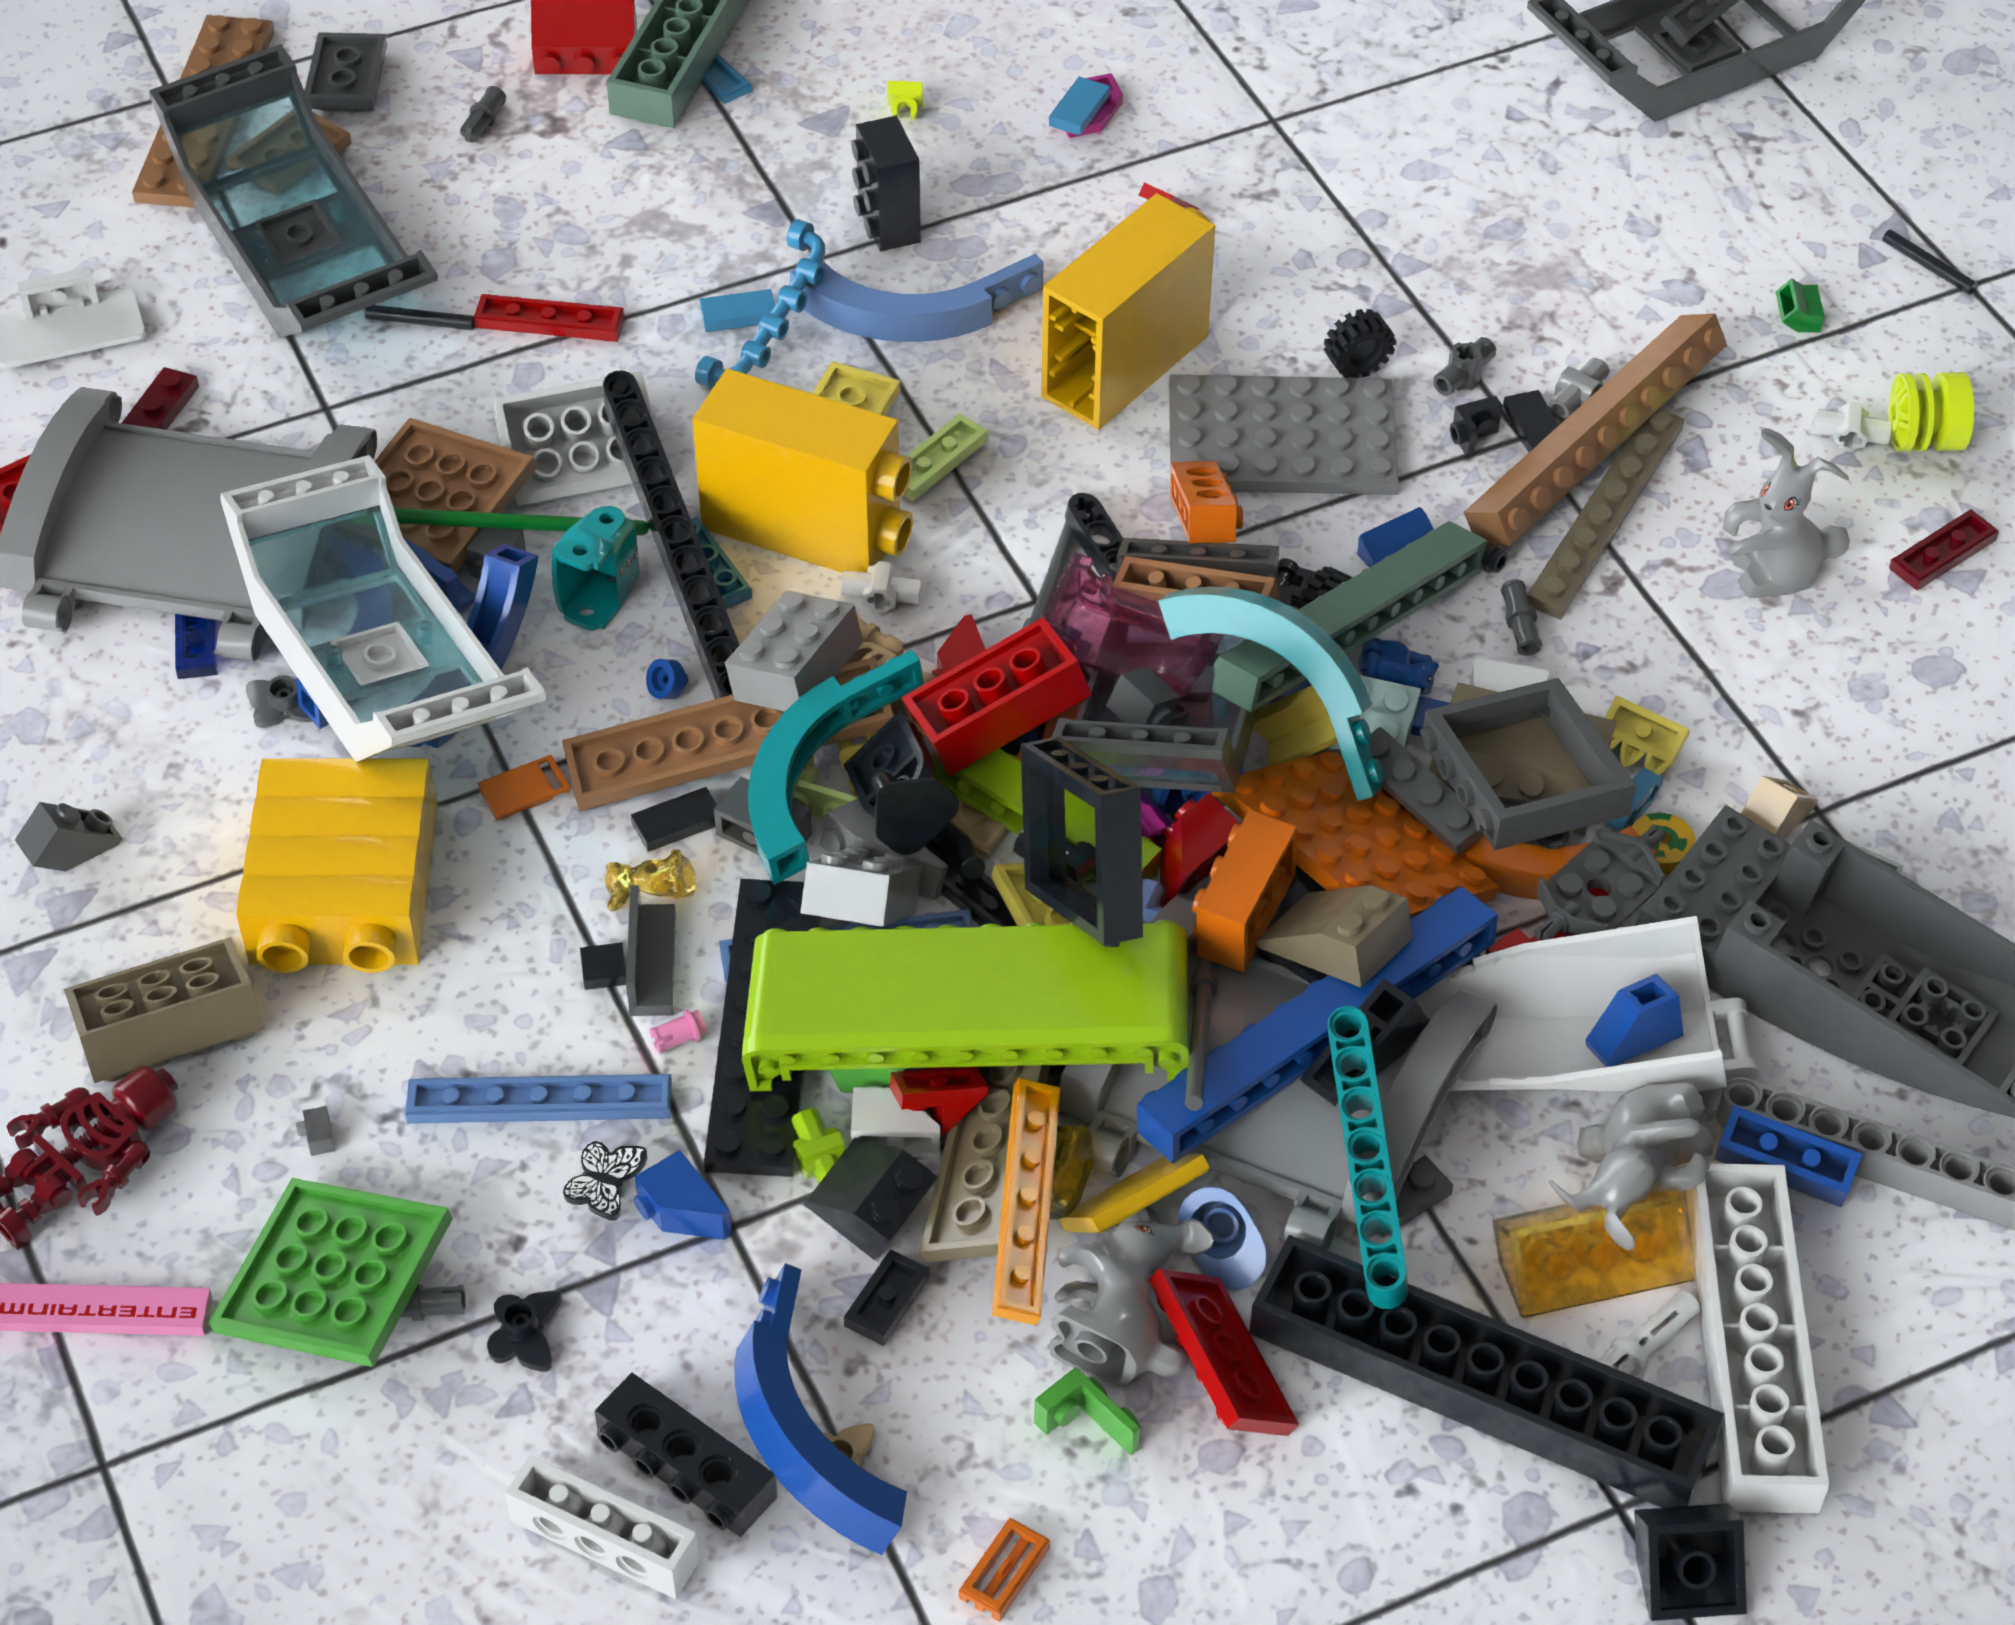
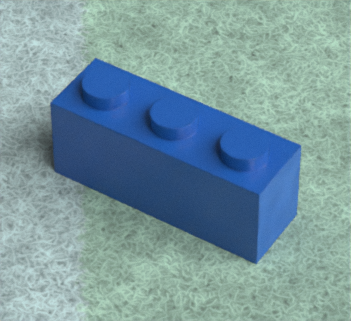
(1810, 1162)

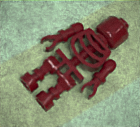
(137, 1102)

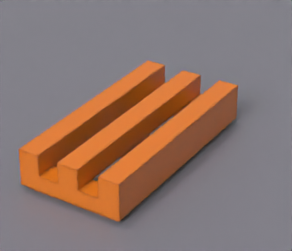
(984, 1599)

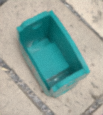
(587, 555)

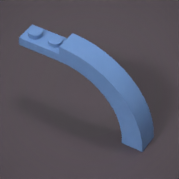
(920, 316)

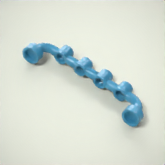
(773, 324)

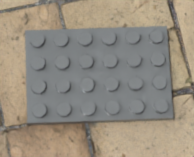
(1288, 431)

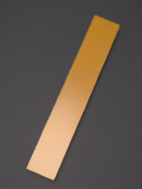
(1026, 1202)

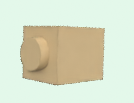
(1778, 806)

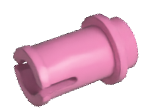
(678, 1031)

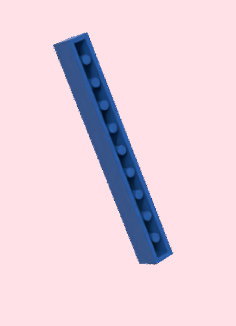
(1293, 1036)

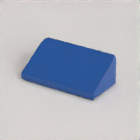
(1392, 536)

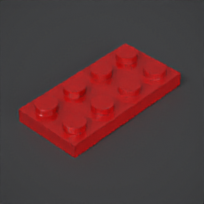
(1223, 1353)

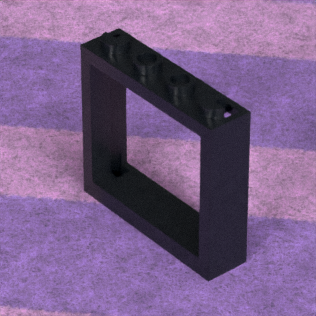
(1046, 772)

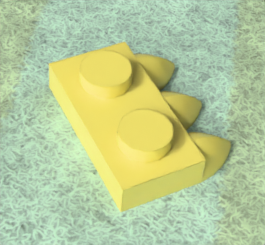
(1646, 735)

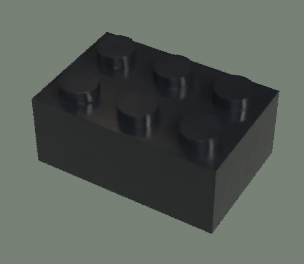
(887, 183)

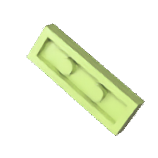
(943, 453)

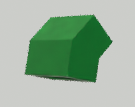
(1800, 306)

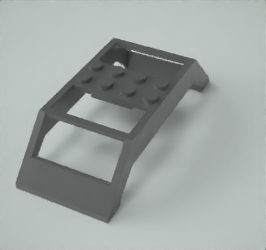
(1709, 62)

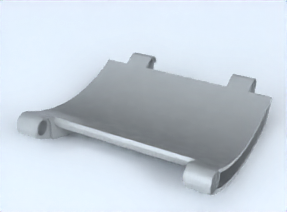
(141, 518)
(1295, 1136)

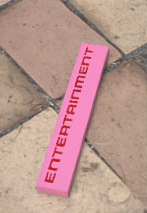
(104, 1309)

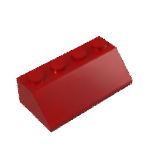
(997, 696)

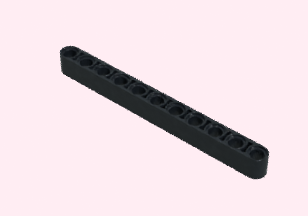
(671, 528)

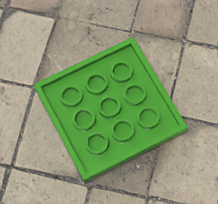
(331, 1271)

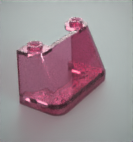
(1123, 630)

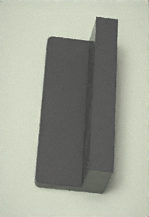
(650, 957)

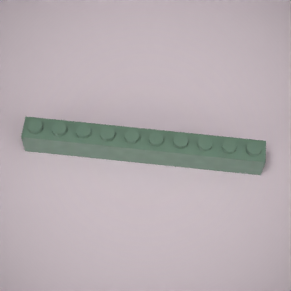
(1357, 611)

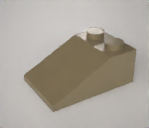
(1342, 932)

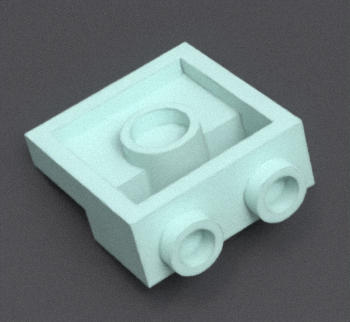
(1392, 709)

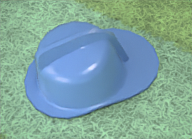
(1238, 1246)

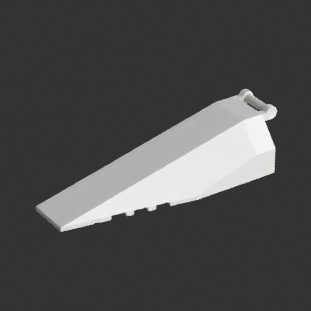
(1558, 990)

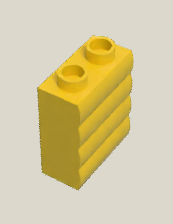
(338, 863)

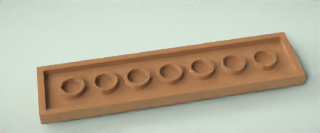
(218, 42)
(685, 745)

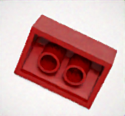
(580, 35)

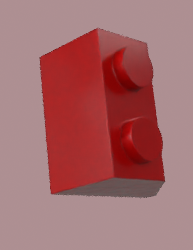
(1193, 845)

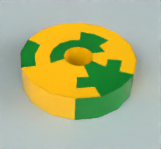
(1678, 838)

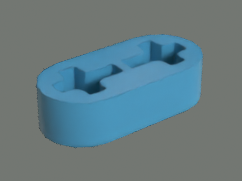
(1647, 789)

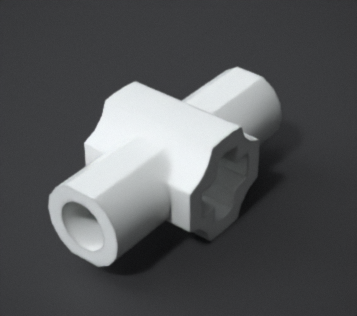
(1851, 426)
(881, 587)

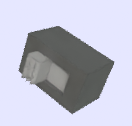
(317, 1129)

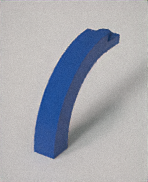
(499, 606)

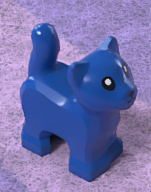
(1397, 664)

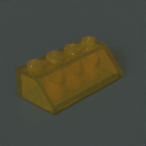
(1569, 1260)

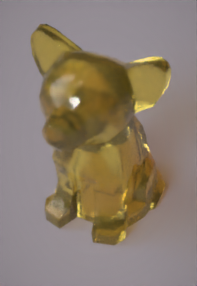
(662, 878)

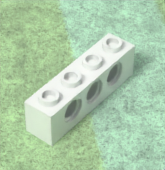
(603, 1526)

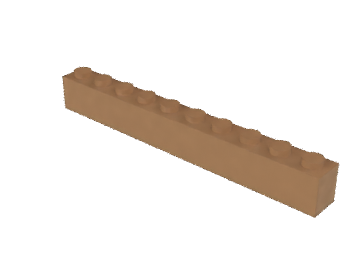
(1595, 429)

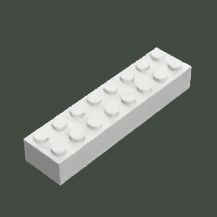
(1757, 1341)

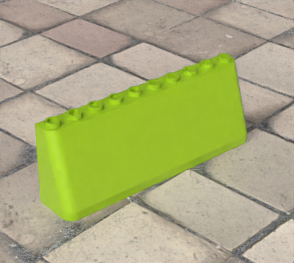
(964, 999)

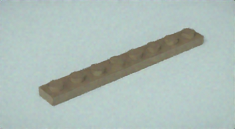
(1604, 514)

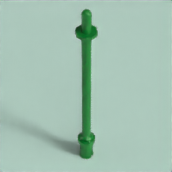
(494, 520)

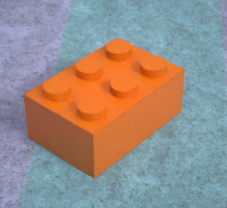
(1244, 890)

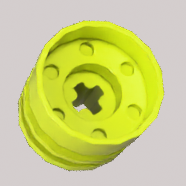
(1931, 411)

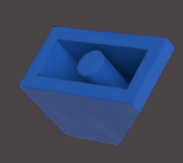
(681, 1200)

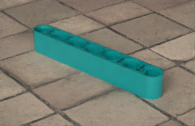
(1369, 1174)

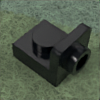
(1475, 421)

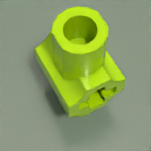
(817, 1146)

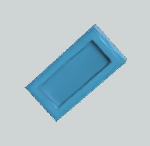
(725, 81)
(1079, 105)
(735, 310)

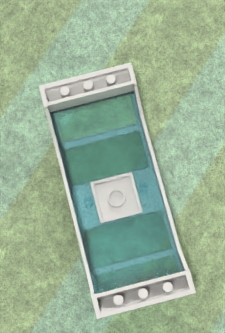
(363, 612)

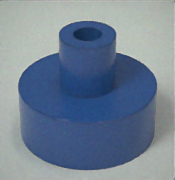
(666, 679)

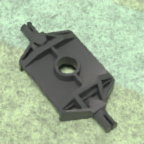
(1612, 863)

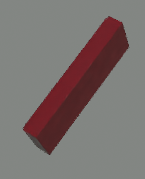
(1943, 549)

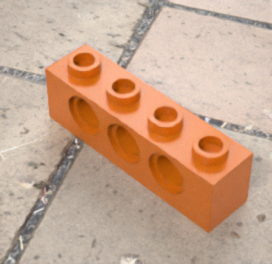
(1204, 502)

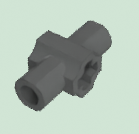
(1464, 366)

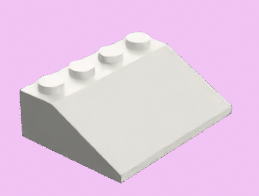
(568, 439)

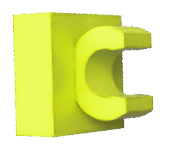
(905, 94)

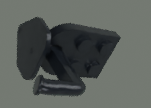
(899, 790)

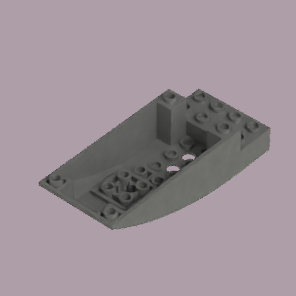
(1911, 978)

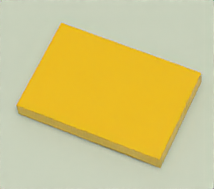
(1134, 1194)

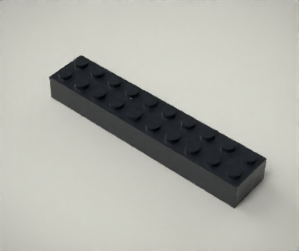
(1488, 1376)

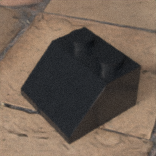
(870, 1193)
(1691, 1561)

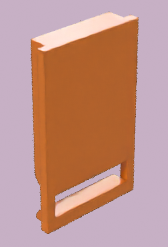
(521, 788)

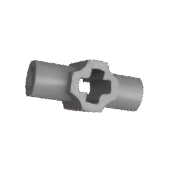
(1577, 386)

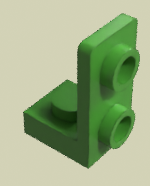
(1076, 1391)

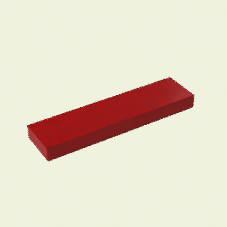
(549, 317)

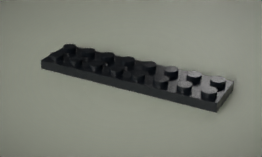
(745, 1128)

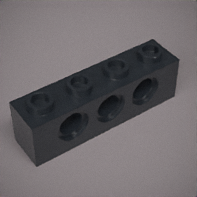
(640, 1407)

